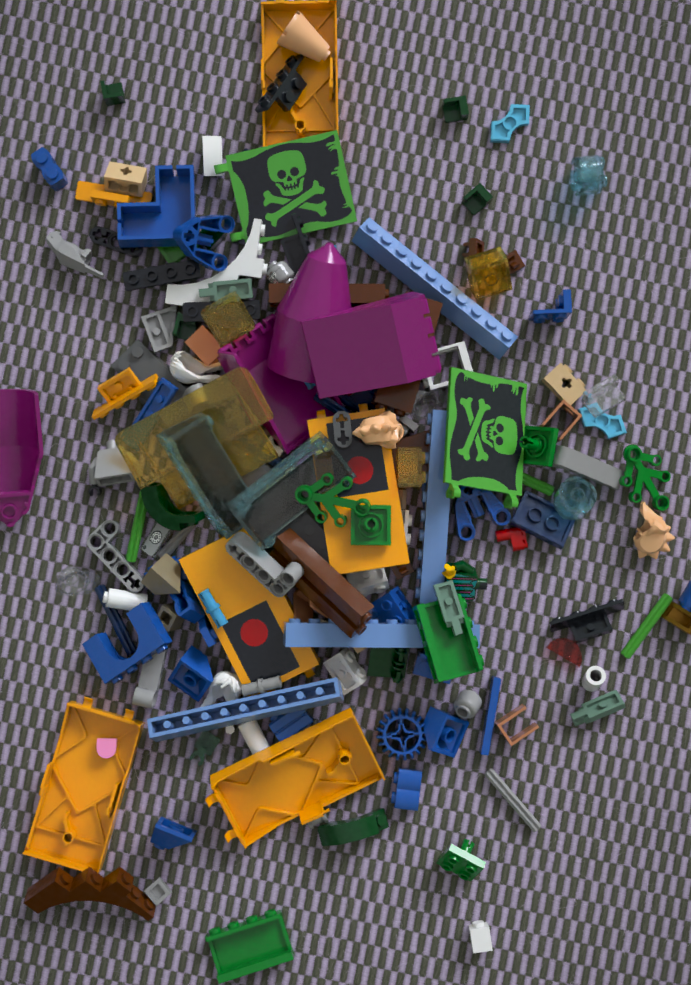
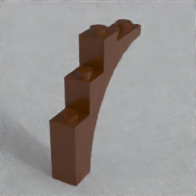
(89, 885)

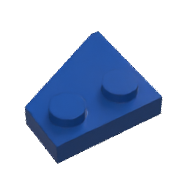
(207, 631)

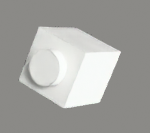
(480, 936)

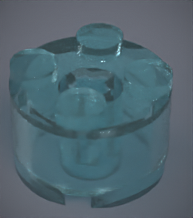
(588, 175)
(567, 493)

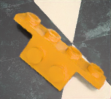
(96, 194)
(121, 389)

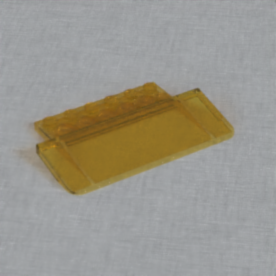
(237, 413)

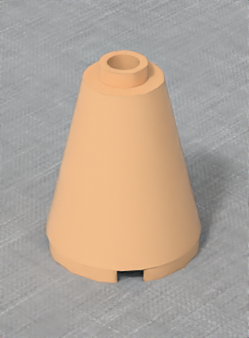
(304, 39)

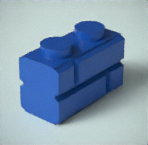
(290, 723)

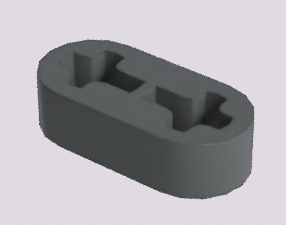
(337, 430)

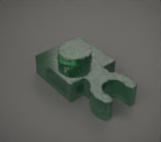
(206, 744)

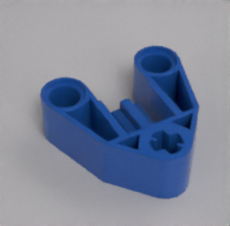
(193, 237)
(462, 516)

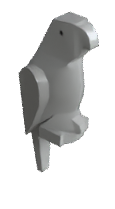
(71, 255)

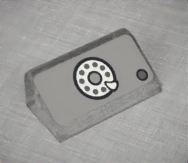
(155, 540)

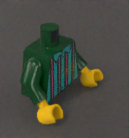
(464, 579)

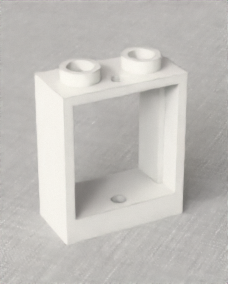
(464, 359)

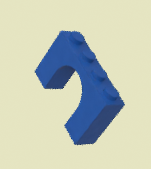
(151, 640)

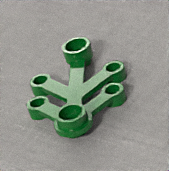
(643, 476)
(329, 500)

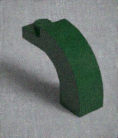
(164, 511)
(353, 829)

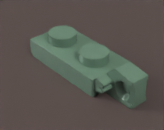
(222, 288)
(450, 606)
(598, 708)

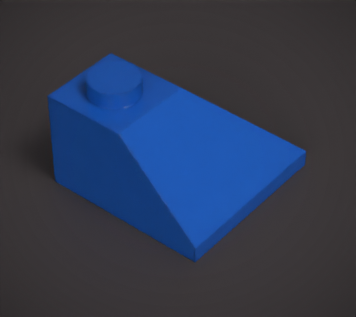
(192, 674)
(444, 731)
(171, 834)

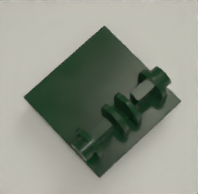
(388, 663)

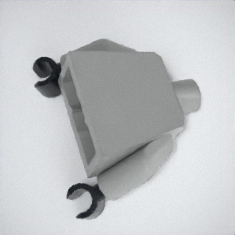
(108, 469)

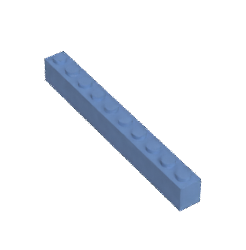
(426, 280)
(435, 512)
(375, 636)
(245, 709)

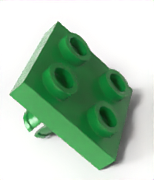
(539, 445)
(373, 527)
(461, 861)

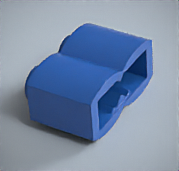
(49, 169)
(187, 603)
(407, 789)

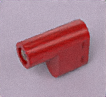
(515, 535)

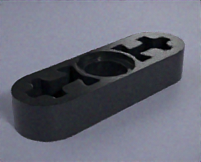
(101, 242)

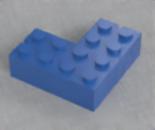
(154, 222)

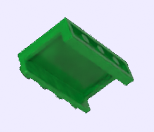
(447, 655)
(250, 945)

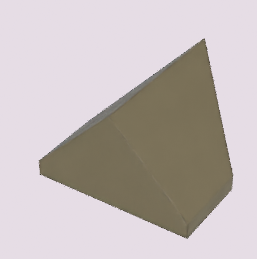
(163, 576)

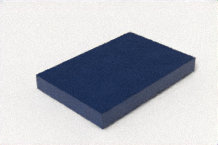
(541, 520)

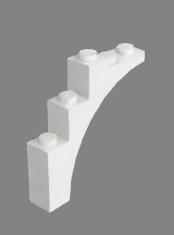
(245, 265)

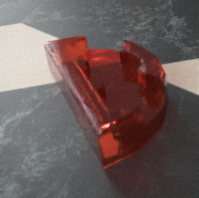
(567, 649)

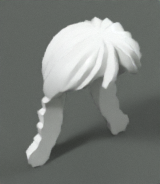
(191, 370)
(226, 685)

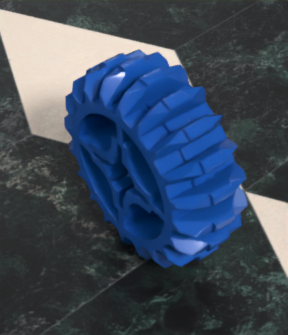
(393, 734)

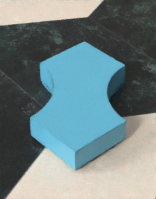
(516, 117)
(610, 425)

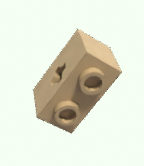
(125, 179)
(555, 380)

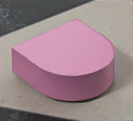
(106, 747)

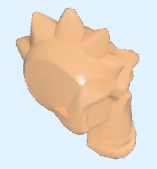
(380, 430)
(652, 534)

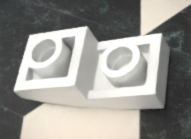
(211, 154)

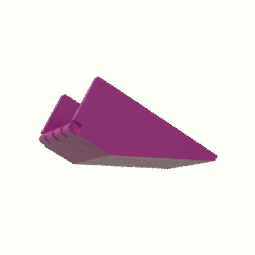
(372, 346)
(287, 398)

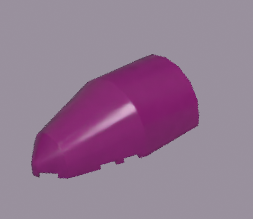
(316, 290)
(19, 451)

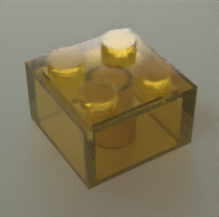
(488, 273)
(228, 319)
(409, 467)

